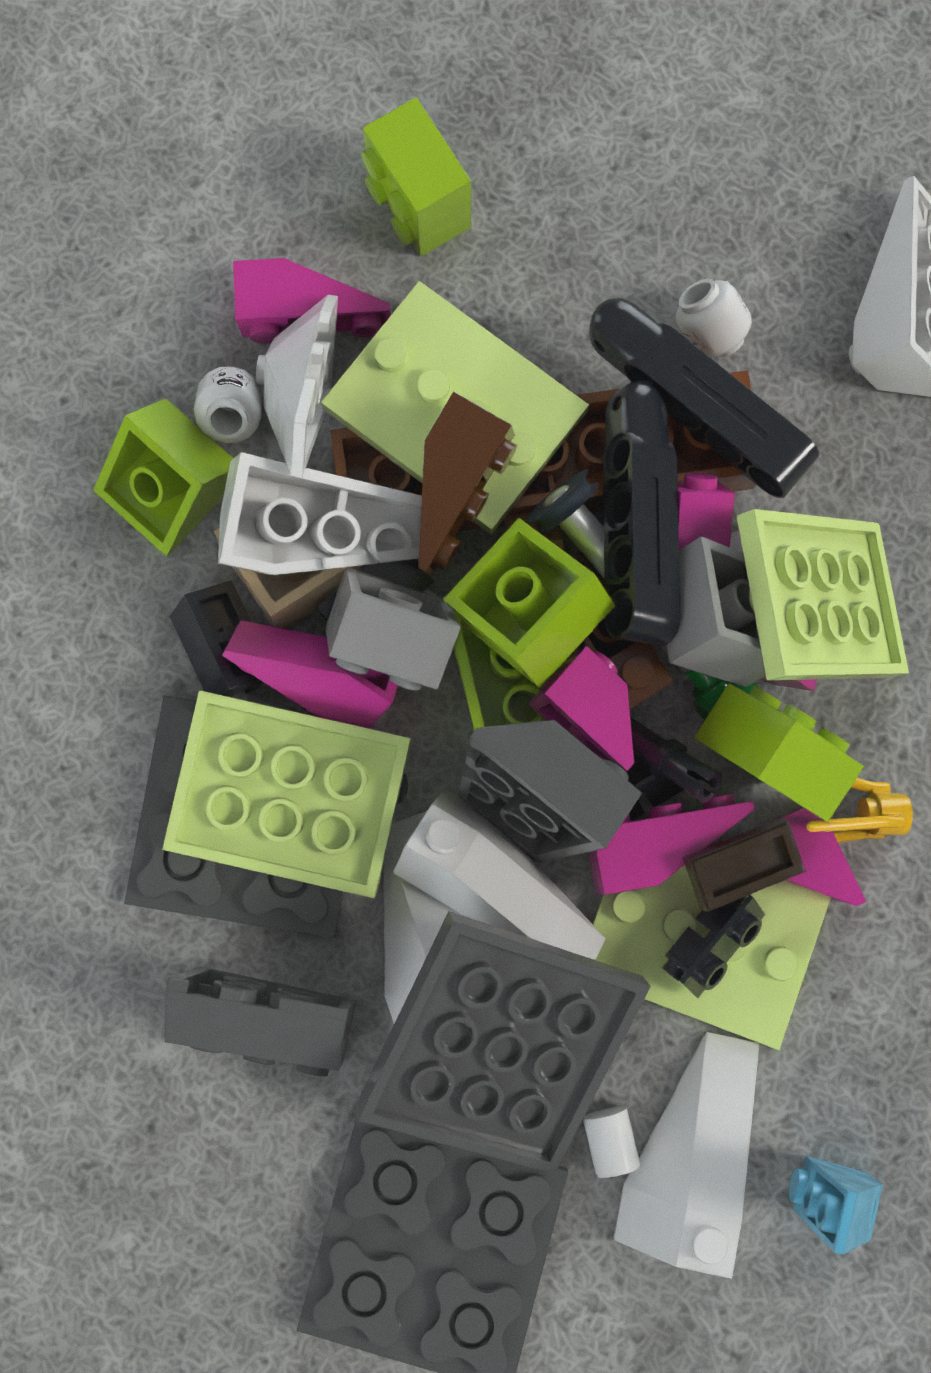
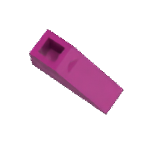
(279, 291)
(306, 674)
(653, 848)

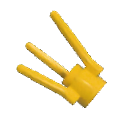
(877, 815)

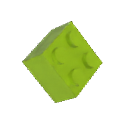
(416, 177)
(530, 602)
(781, 748)

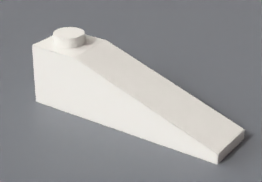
(895, 311)
(296, 380)
(311, 521)
(490, 878)
(409, 921)
(694, 1167)

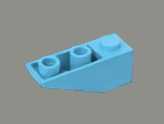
(836, 1202)

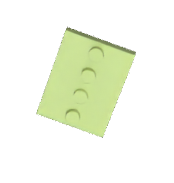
(414, 367)
(821, 597)
(287, 794)
(760, 978)

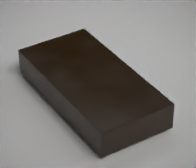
(744, 864)

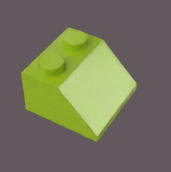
(163, 474)

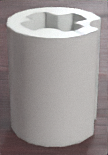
(611, 1142)

